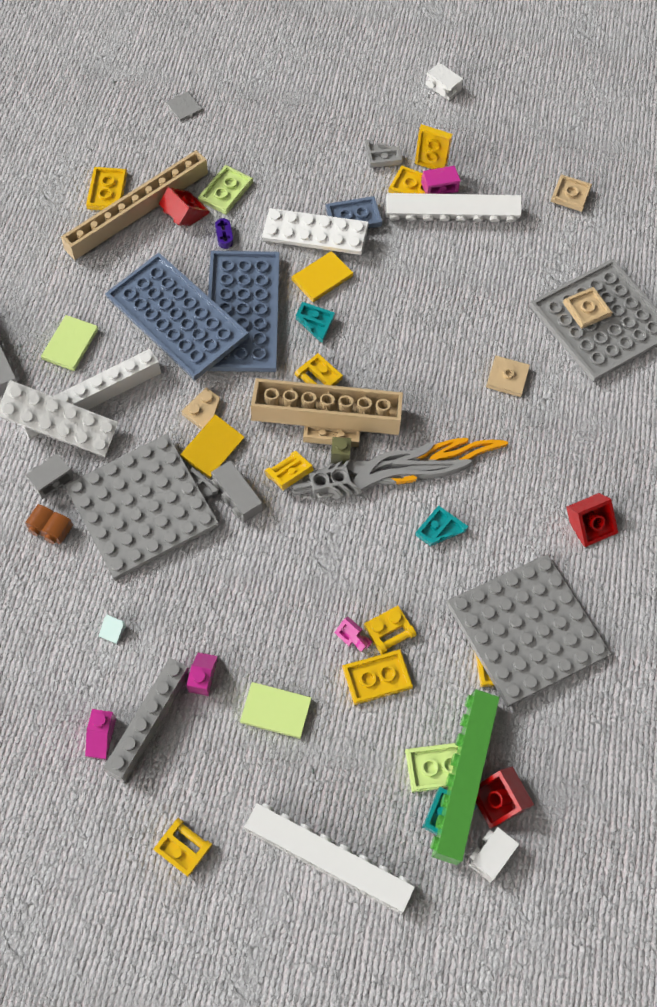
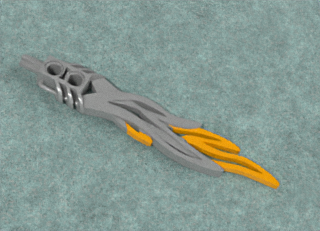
(406, 464)

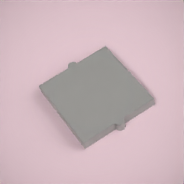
(184, 106)

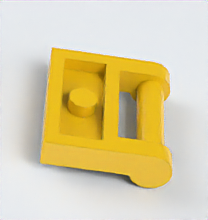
(321, 370)
(289, 470)
(385, 625)
(178, 853)

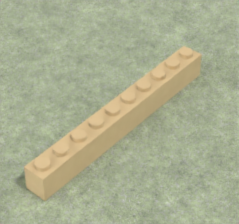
(133, 205)

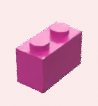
(441, 180)

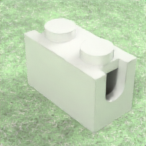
(444, 81)
(493, 854)

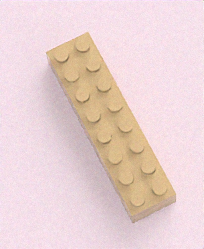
(326, 406)

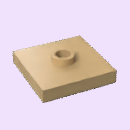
(571, 193)
(587, 307)
(507, 376)

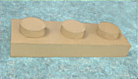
(324, 435)

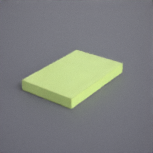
(225, 189)
(69, 342)
(275, 710)
(429, 766)

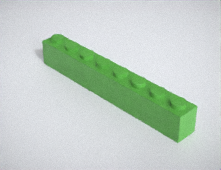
(465, 777)

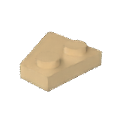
(202, 408)

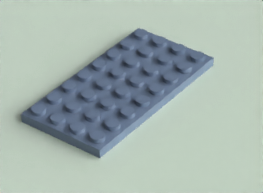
(248, 291)
(177, 316)

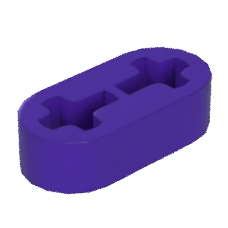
(224, 233)

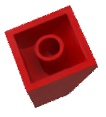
(182, 206)
(593, 519)
(502, 797)

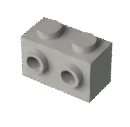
(49, 476)

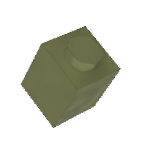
(340, 449)

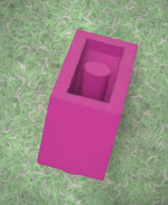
(202, 674)
(99, 733)

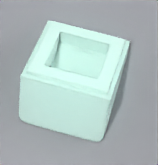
(112, 629)

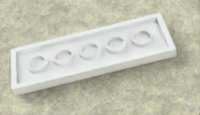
(315, 231)
(57, 418)

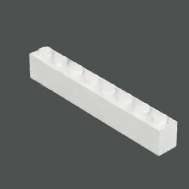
(453, 207)
(109, 383)
(329, 858)

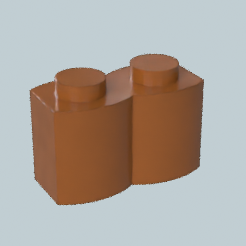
(48, 524)

